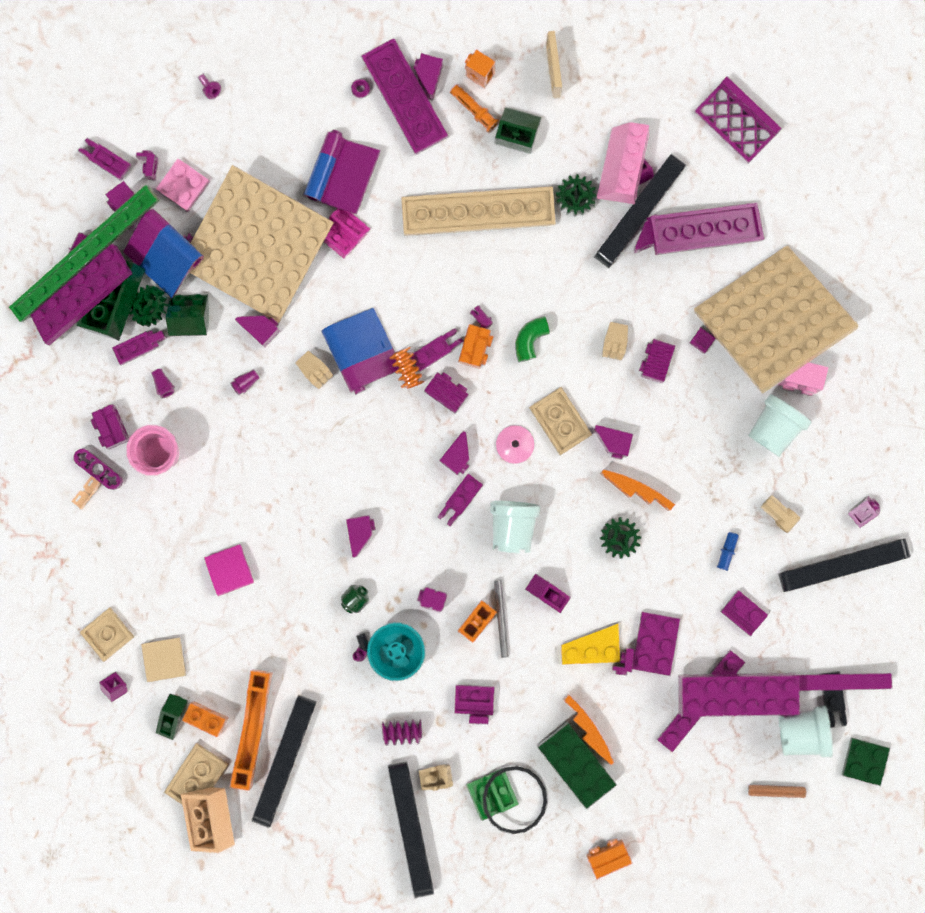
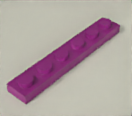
(681, 726)

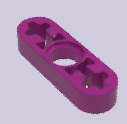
(90, 456)

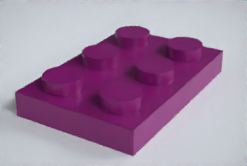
(655, 643)

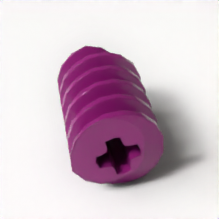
(402, 733)

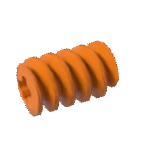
(406, 368)

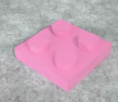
(182, 185)

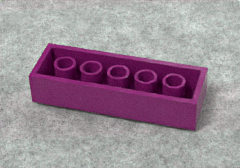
(738, 694)

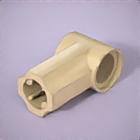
(784, 517)

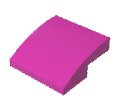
(345, 232)
(229, 570)

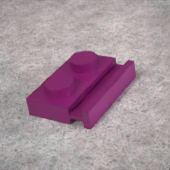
(744, 613)
(474, 700)

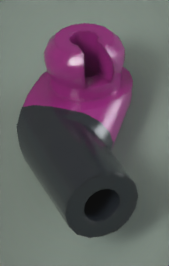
(361, 652)

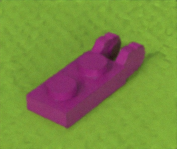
(106, 160)
(435, 350)
(461, 498)

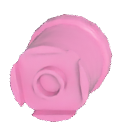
(152, 450)

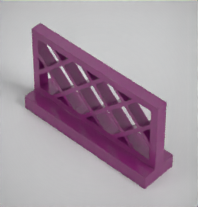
(750, 107)

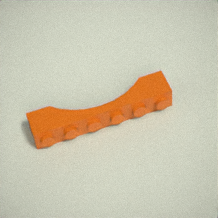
(252, 728)

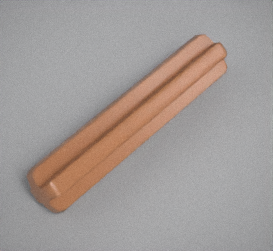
(777, 791)

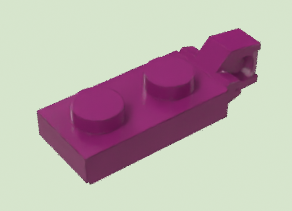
(137, 346)

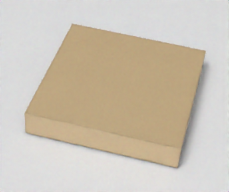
(107, 634)
(163, 659)

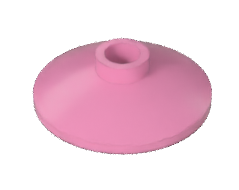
(510, 453)

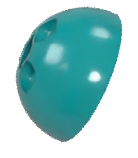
(394, 662)

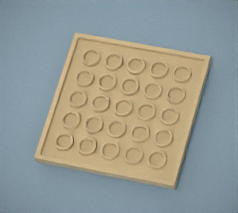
(258, 243)
(775, 319)

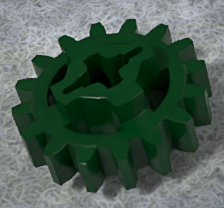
(569, 195)
(148, 306)
(628, 534)

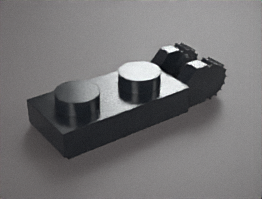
(834, 702)

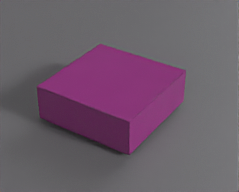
(702, 340)
(478, 719)

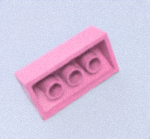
(624, 163)

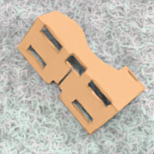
(85, 497)

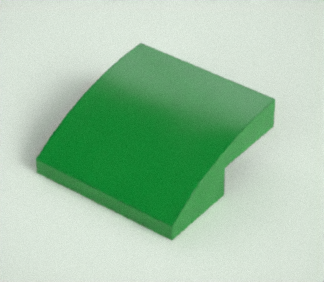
(499, 795)

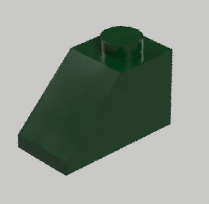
(171, 716)

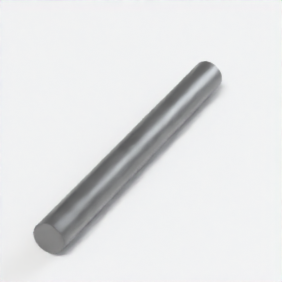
(501, 618)

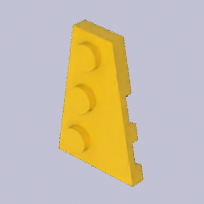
(593, 648)

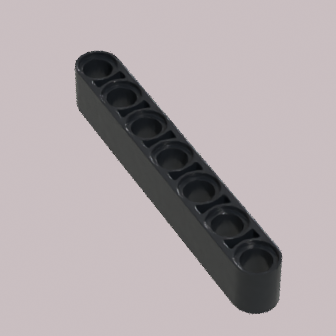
(640, 211)
(844, 565)
(283, 761)
(410, 829)

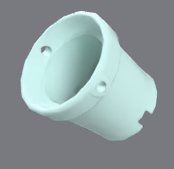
(778, 425)
(513, 525)
(806, 733)

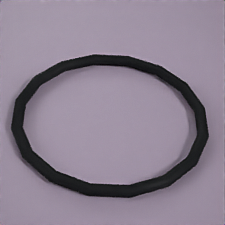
(485, 801)

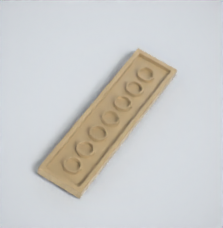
(478, 211)

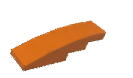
(630, 486)
(592, 735)

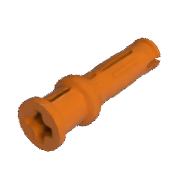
(481, 114)

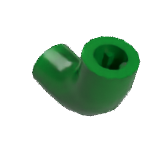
(527, 336)

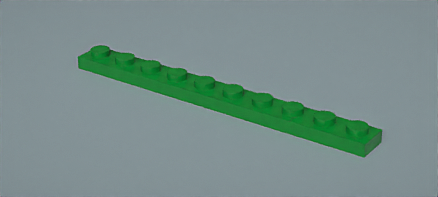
(84, 253)

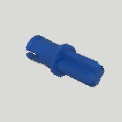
(728, 551)

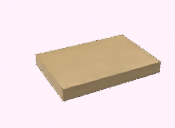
(553, 63)
(560, 421)
(198, 772)

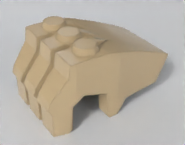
(615, 341)
(314, 369)
(436, 777)

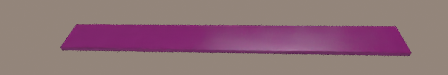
(845, 681)

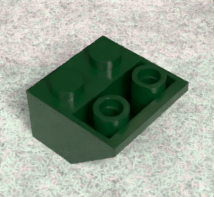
(517, 130)
(188, 315)

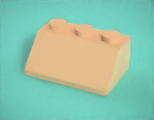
(208, 820)

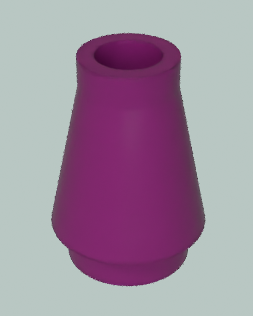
(244, 382)
(162, 384)

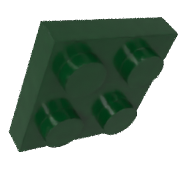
(865, 761)

